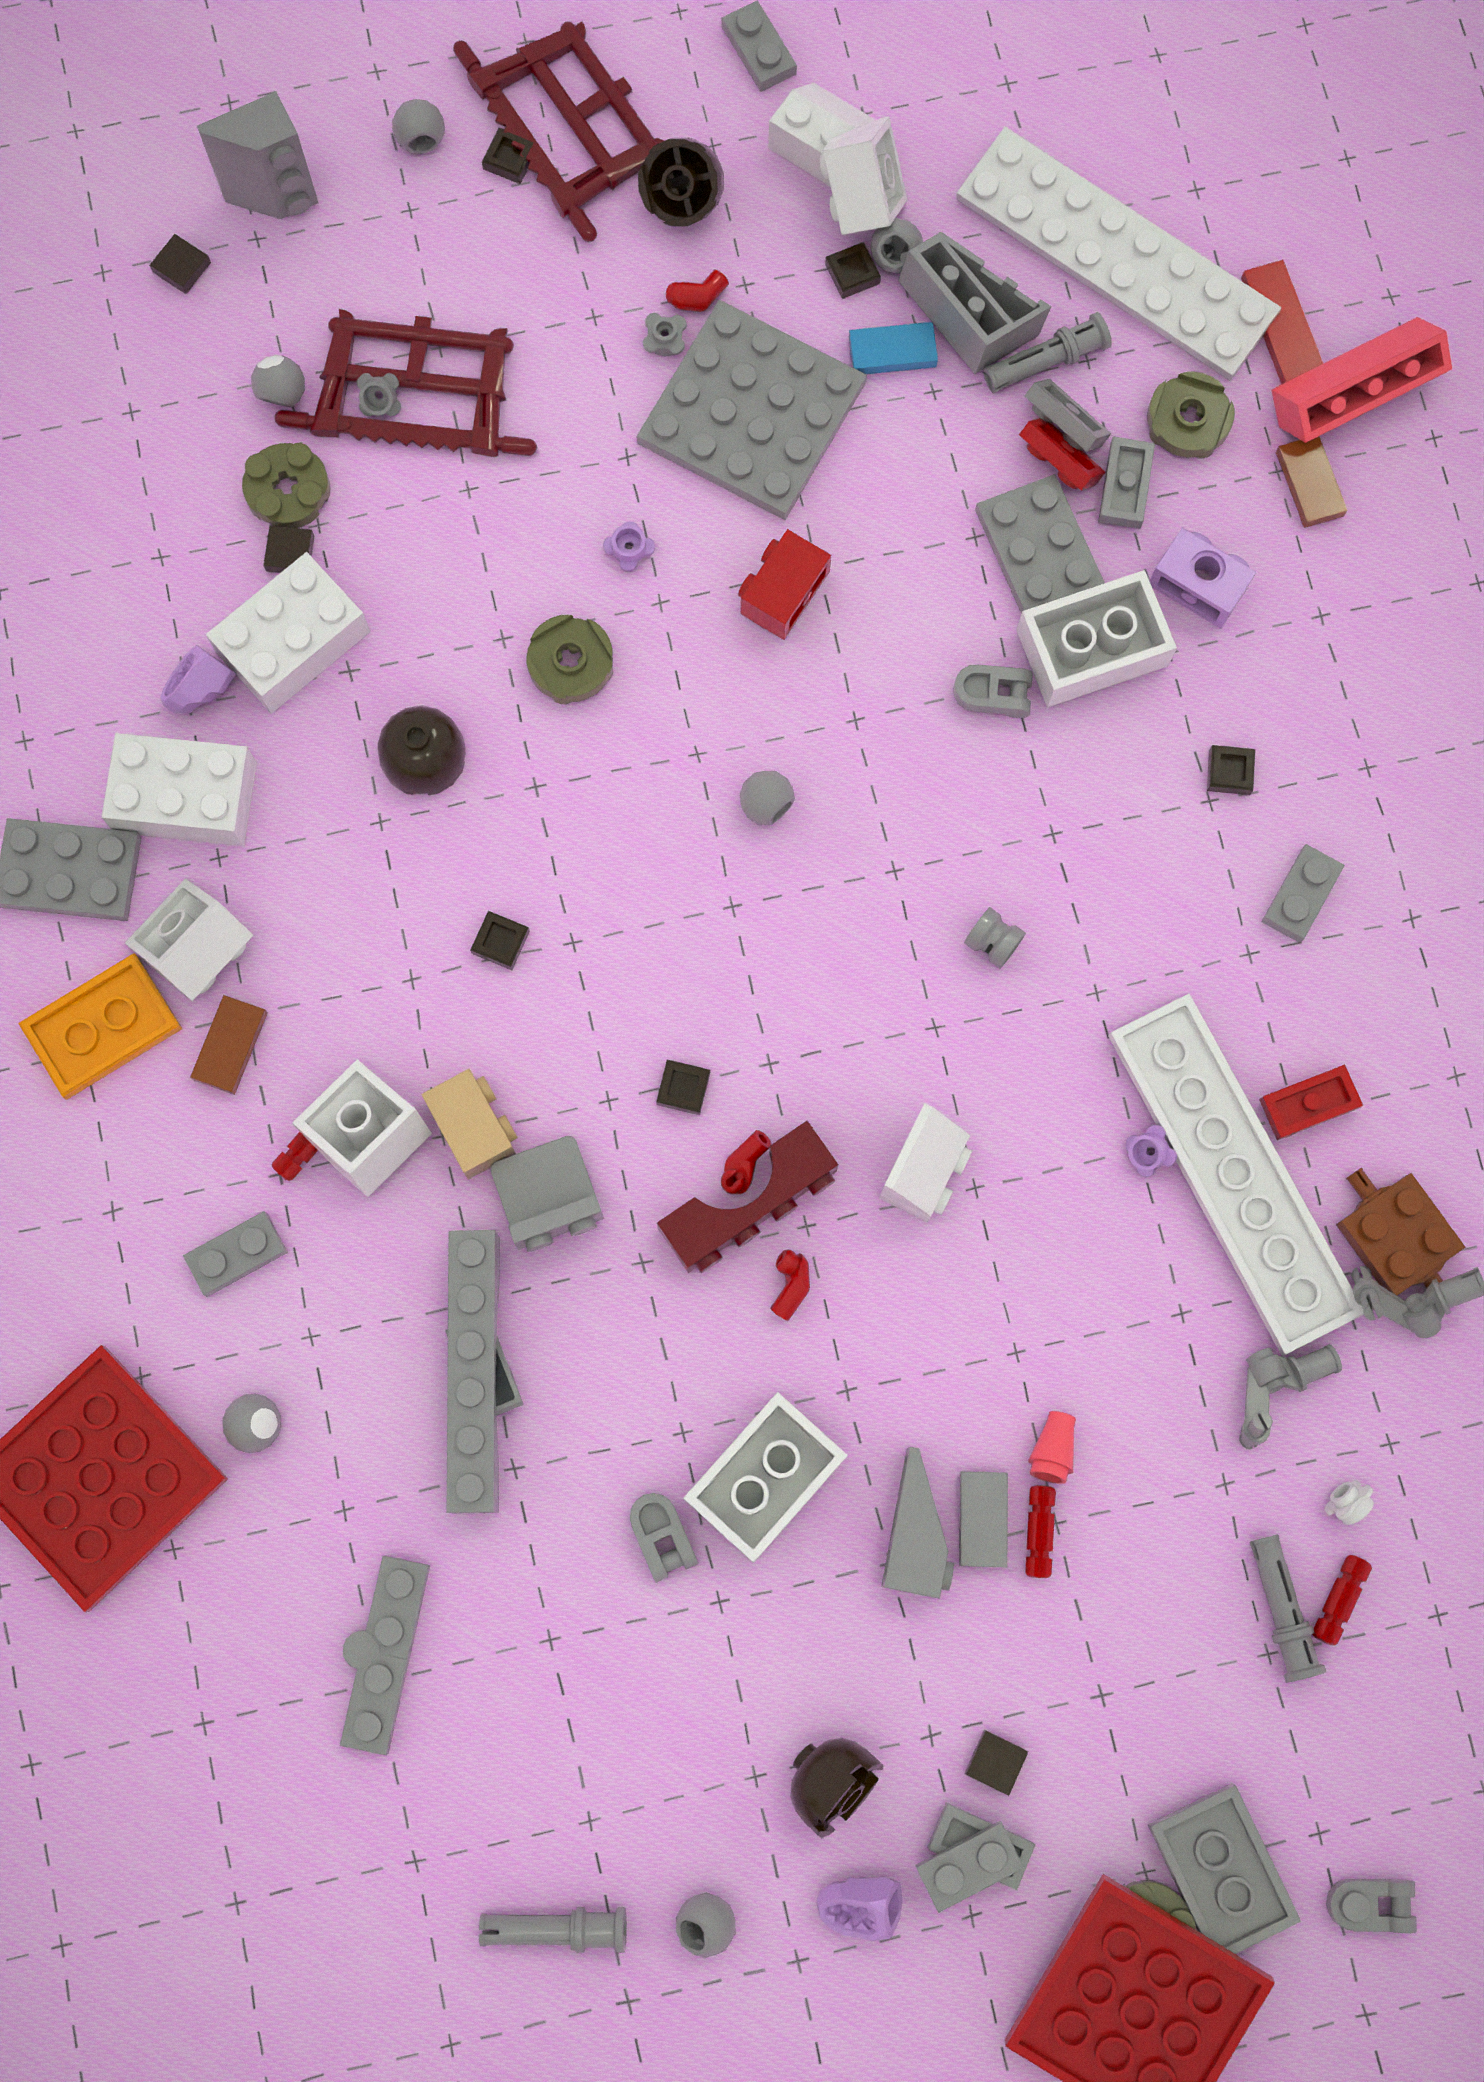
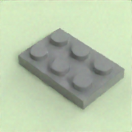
(1038, 543)
(68, 869)
(1224, 1871)

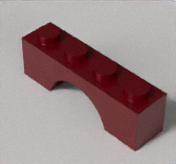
(702, 1231)

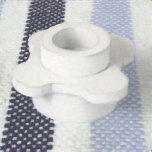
(1350, 1502)

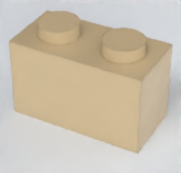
(469, 1122)

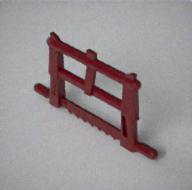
(533, 58)
(338, 370)

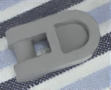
(978, 690)
(652, 1520)
(1355, 1905)

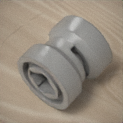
(994, 937)

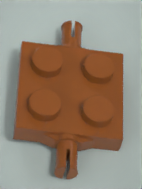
(1399, 1233)

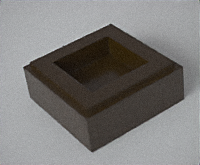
(505, 159)
(180, 263)
(852, 270)
(286, 546)
(1231, 770)
(500, 940)
(683, 1087)
(996, 1762)

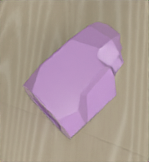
(195, 681)
(862, 1907)

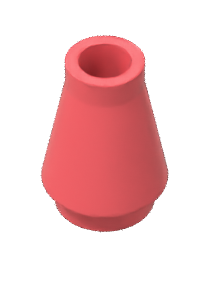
(1054, 1451)

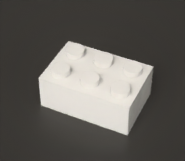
(288, 632)
(1096, 638)
(179, 789)
(765, 1477)

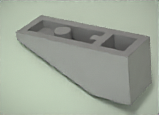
(917, 1544)

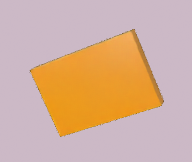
(100, 1026)

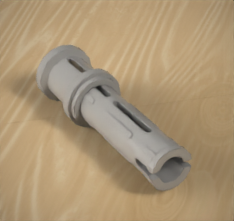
(1064, 347)
(1291, 1630)
(578, 1930)

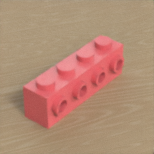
(1362, 379)

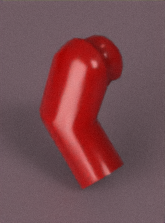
(696, 296)
(741, 1163)
(796, 1280)

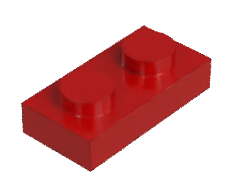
(1049, 445)
(1311, 1102)

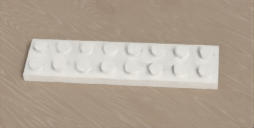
(1118, 253)
(1236, 1175)

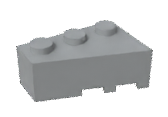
(969, 303)

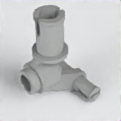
(1419, 1311)
(1273, 1372)

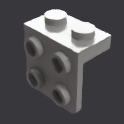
(546, 1193)

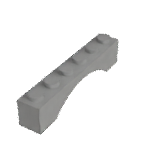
(472, 1372)

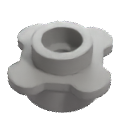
(666, 345)
(372, 405)

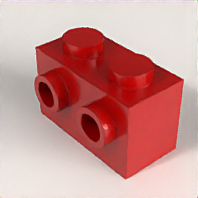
(784, 583)

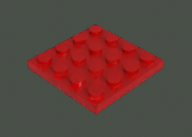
(99, 1478)
(1137, 1998)

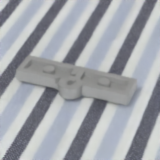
(383, 1655)

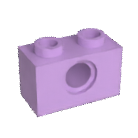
(1209, 599)

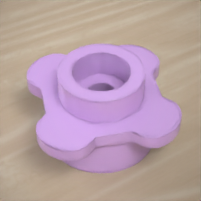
(625, 534)
(1138, 1151)

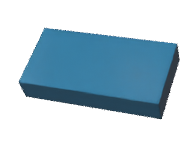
(893, 348)

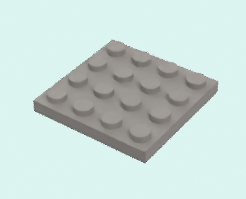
(751, 409)

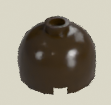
(681, 181)
(421, 750)
(832, 1782)

